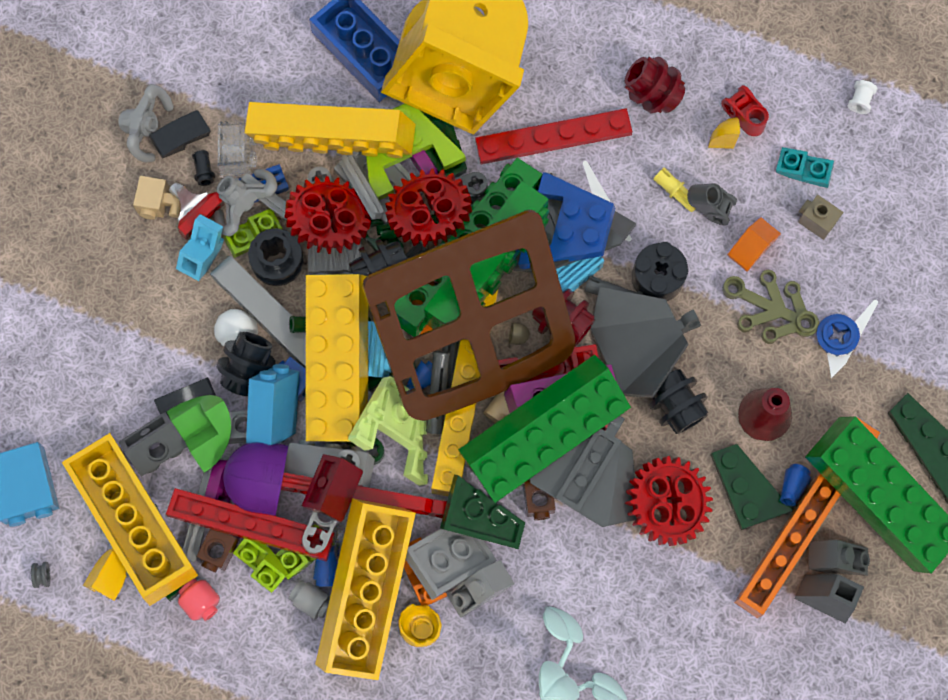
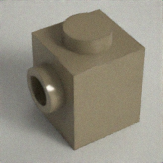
(819, 216)

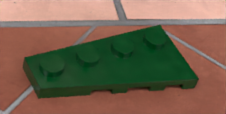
(925, 437)

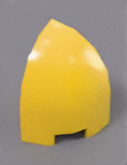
(725, 134)
(107, 575)

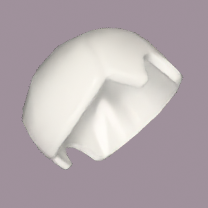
(231, 323)

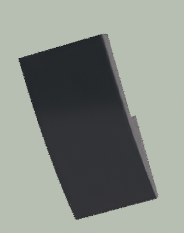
(178, 133)
(194, 390)

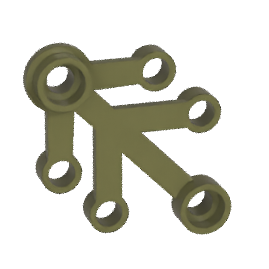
(773, 308)

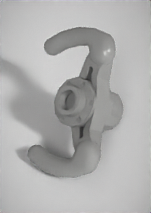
(143, 121)
(241, 198)

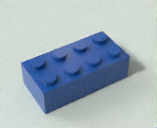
(357, 41)

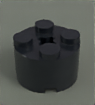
(662, 258)

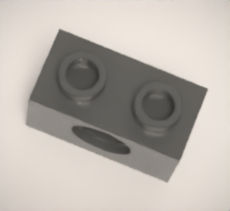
(160, 431)

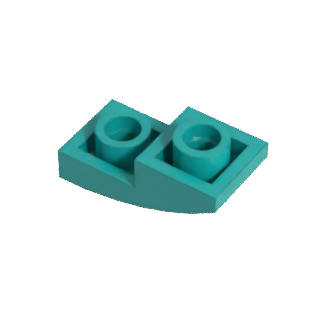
(805, 168)

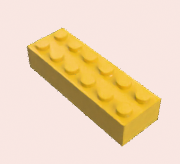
(330, 129)
(335, 355)
(129, 519)
(365, 589)

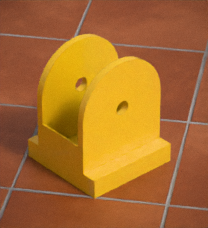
(459, 60)

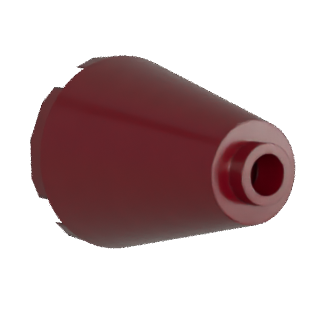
(765, 414)

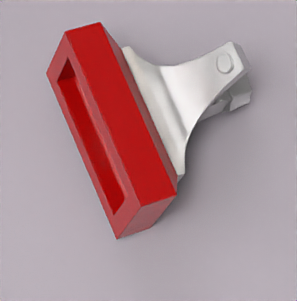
(192, 206)

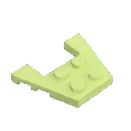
(389, 416)

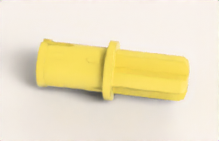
(673, 187)

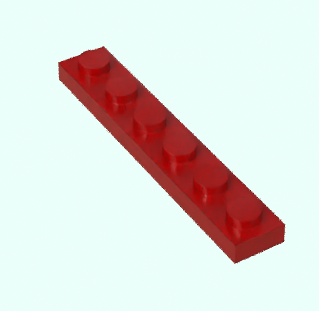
(553, 136)
(244, 524)

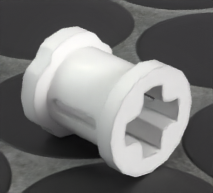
(862, 97)

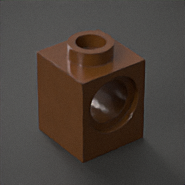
(537, 512)
(217, 538)

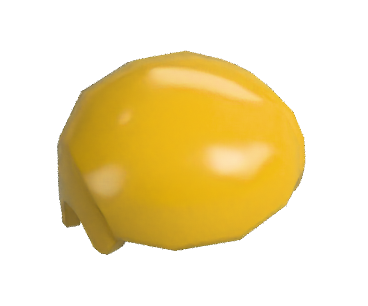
(419, 625)

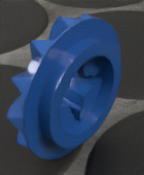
(841, 324)

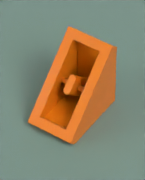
(753, 244)

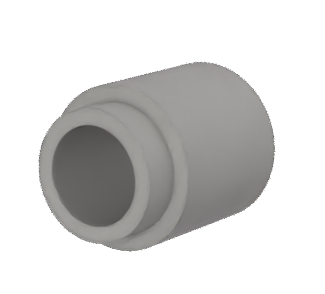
(310, 599)

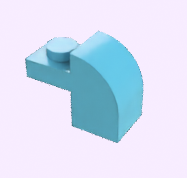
(201, 249)

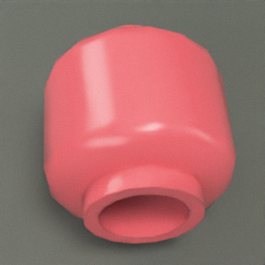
(198, 600)

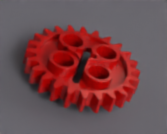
(407, 217)
(305, 219)
(692, 500)

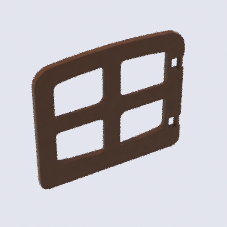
(474, 321)

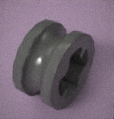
(40, 575)

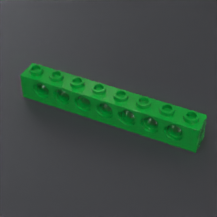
(412, 316)

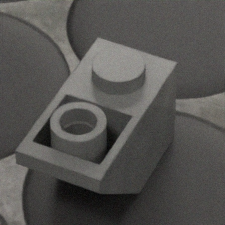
(838, 557)
(830, 594)

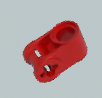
(746, 106)

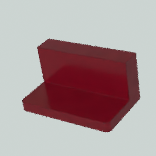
(332, 487)

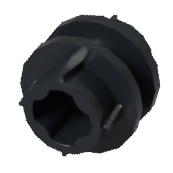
(271, 243)
(378, 260)
(245, 360)
(679, 402)

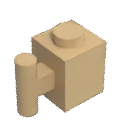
(153, 197)

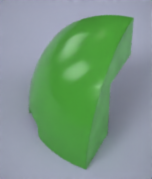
(204, 427)

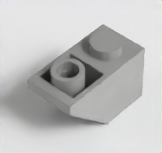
(480, 588)

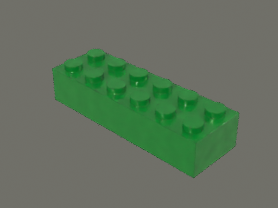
(487, 273)
(545, 428)
(882, 493)

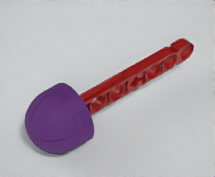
(257, 475)

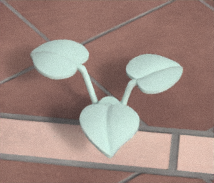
(554, 682)

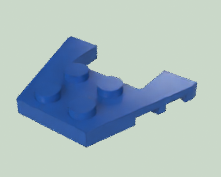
(581, 224)

